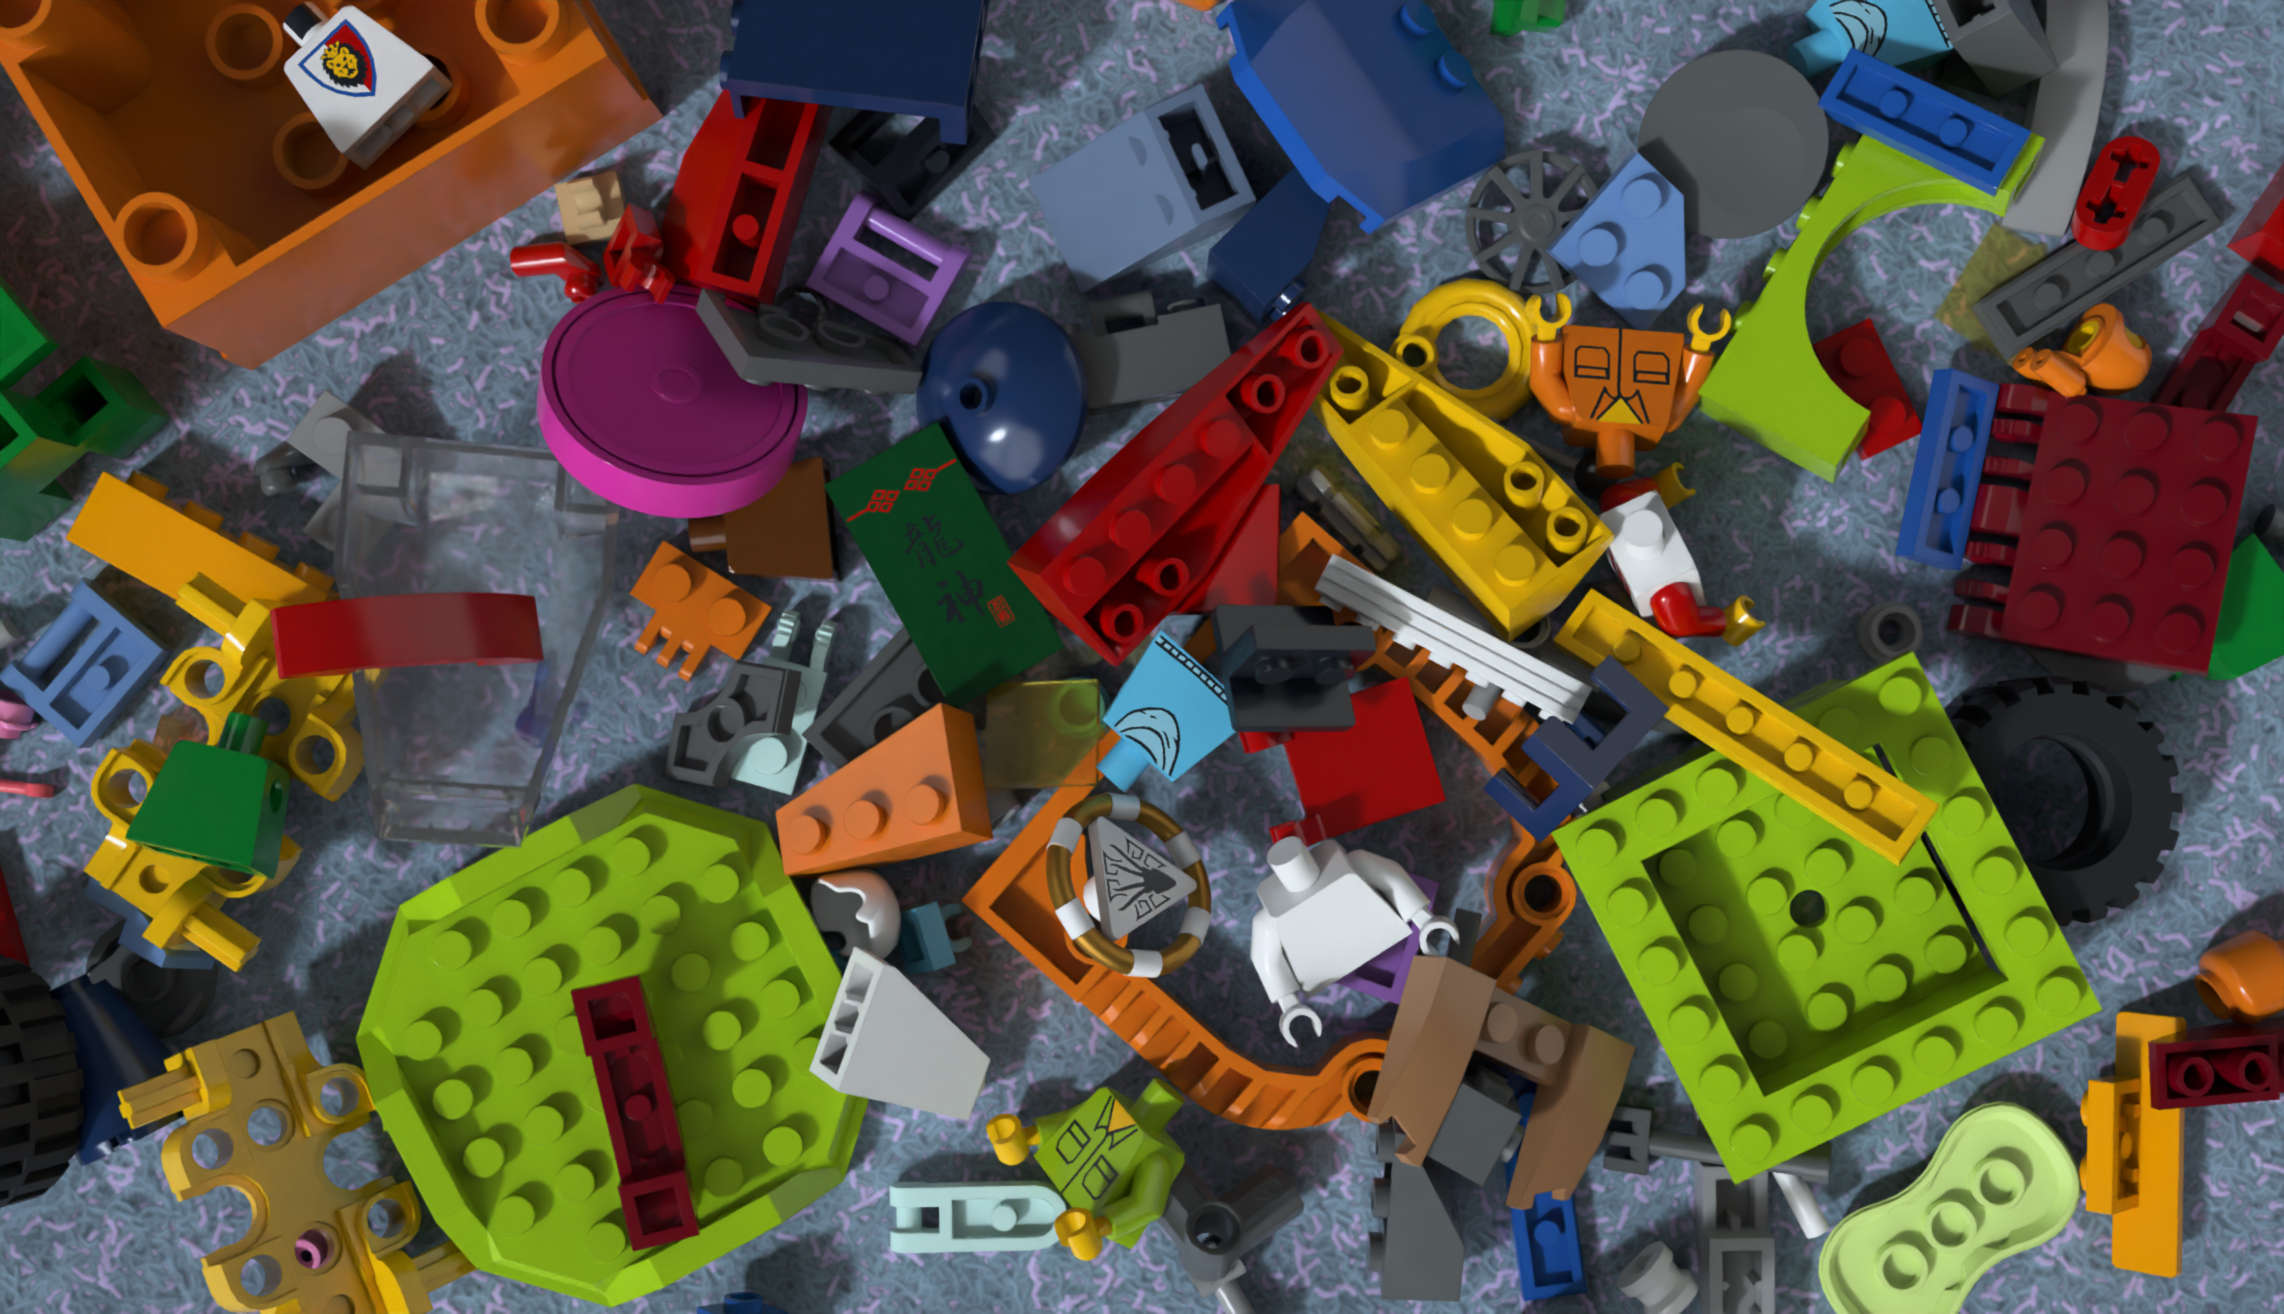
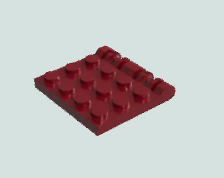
(2118, 529)

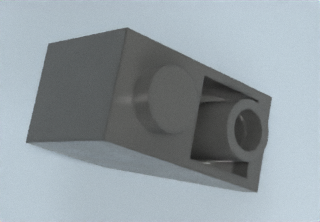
(1998, 41)

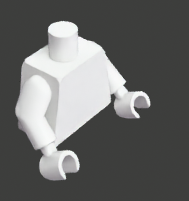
(1328, 917)

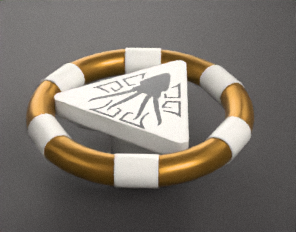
(1128, 883)

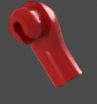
(581, 274)

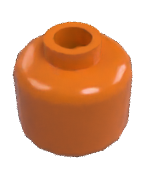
(2243, 978)

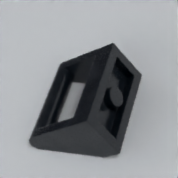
(917, 165)

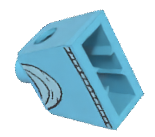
(1893, 31)
(1165, 714)

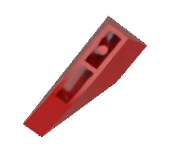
(742, 196)
(1176, 490)

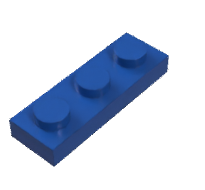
(1924, 121)
(1947, 469)

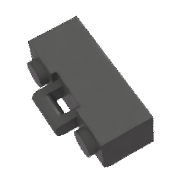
(1148, 361)

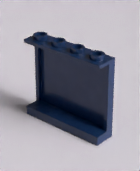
(860, 56)

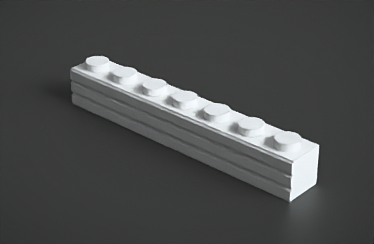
(1451, 640)

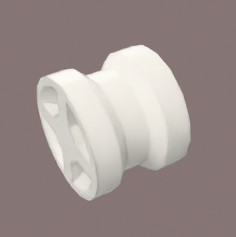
(1658, 1281)

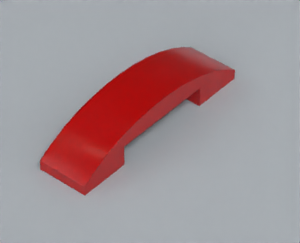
(404, 632)

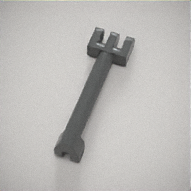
(1646, 1141)

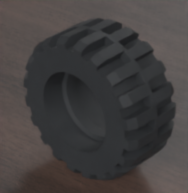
(2124, 779)
(36, 1086)

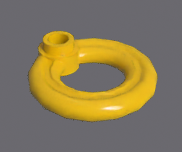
(1481, 299)

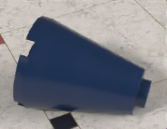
(113, 1054)

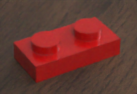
(1865, 373)

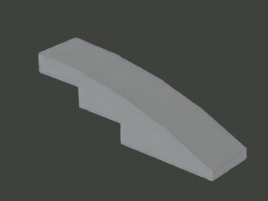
(1732, 1239)

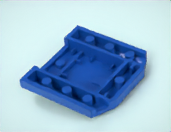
(1365, 100)

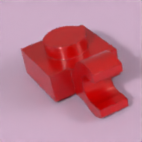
(636, 254)

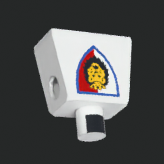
(359, 79)

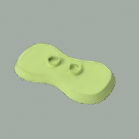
(1988, 1193)

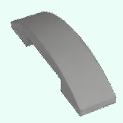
(2065, 112)

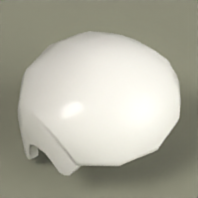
(859, 908)

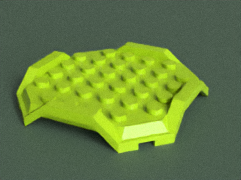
(488, 1070)

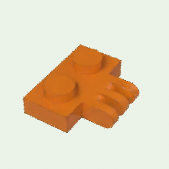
(695, 611)

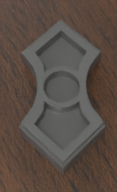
(750, 707)

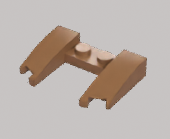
(1458, 1013)

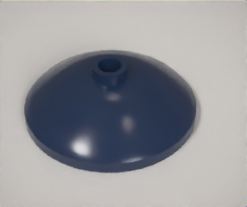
(1029, 390)

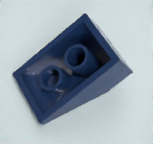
(1270, 250)

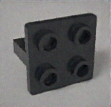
(1288, 666)

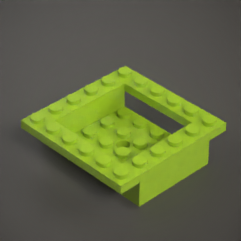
(1877, 1002)

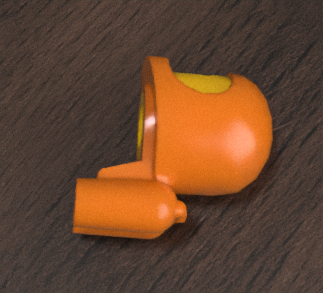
(2095, 356)

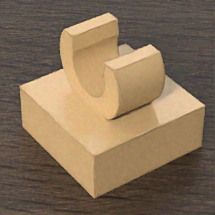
(591, 208)

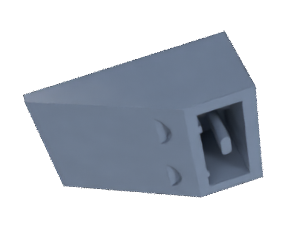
(1144, 190)

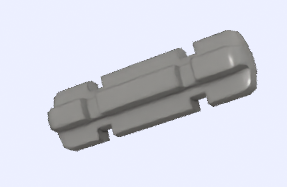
(1348, 518)

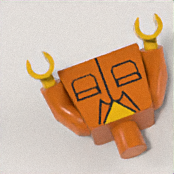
(1617, 384)

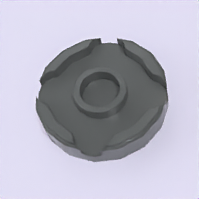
(174, 995)

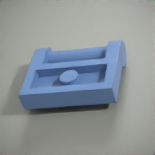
(99, 676)

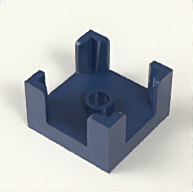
(1578, 753)

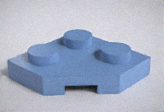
(1628, 243)

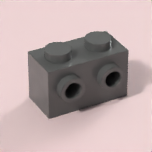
(1479, 1124)

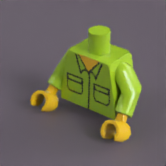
(1105, 1161)

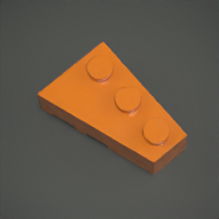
(892, 803)

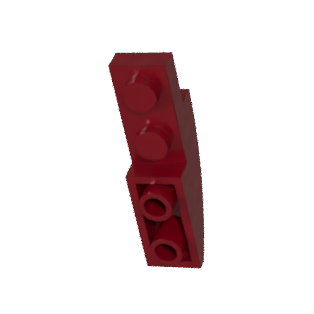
(2217, 1065)

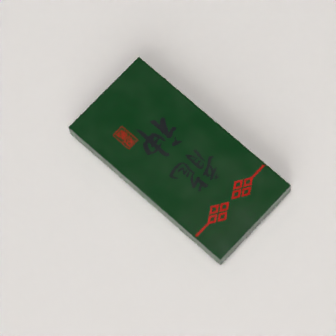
(943, 565)

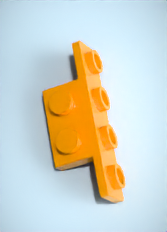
(2136, 1153)

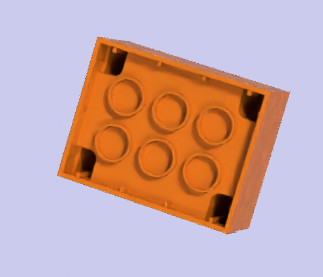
(237, 197)

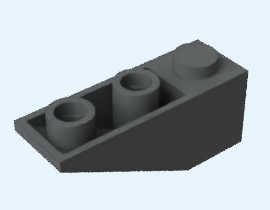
(1419, 1227)

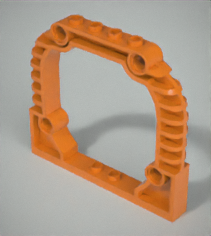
(1165, 1031)

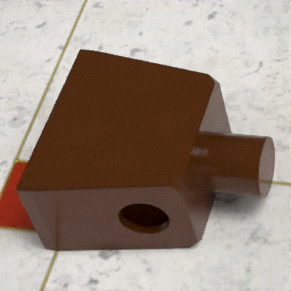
(782, 533)

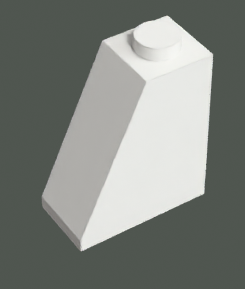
(896, 1044)

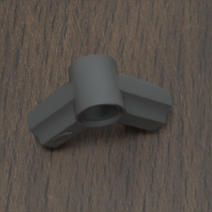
(1239, 1218)

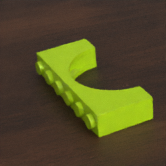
(1769, 374)

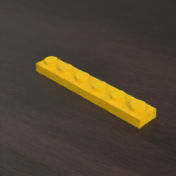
(1753, 729)

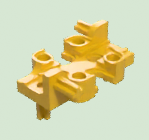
(186, 893)
(286, 1181)

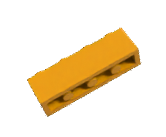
(167, 544)

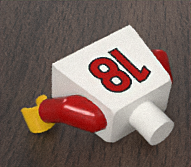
(1658, 567)

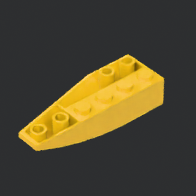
(1460, 486)

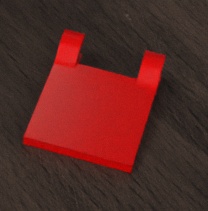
(1248, 563)
(1358, 774)

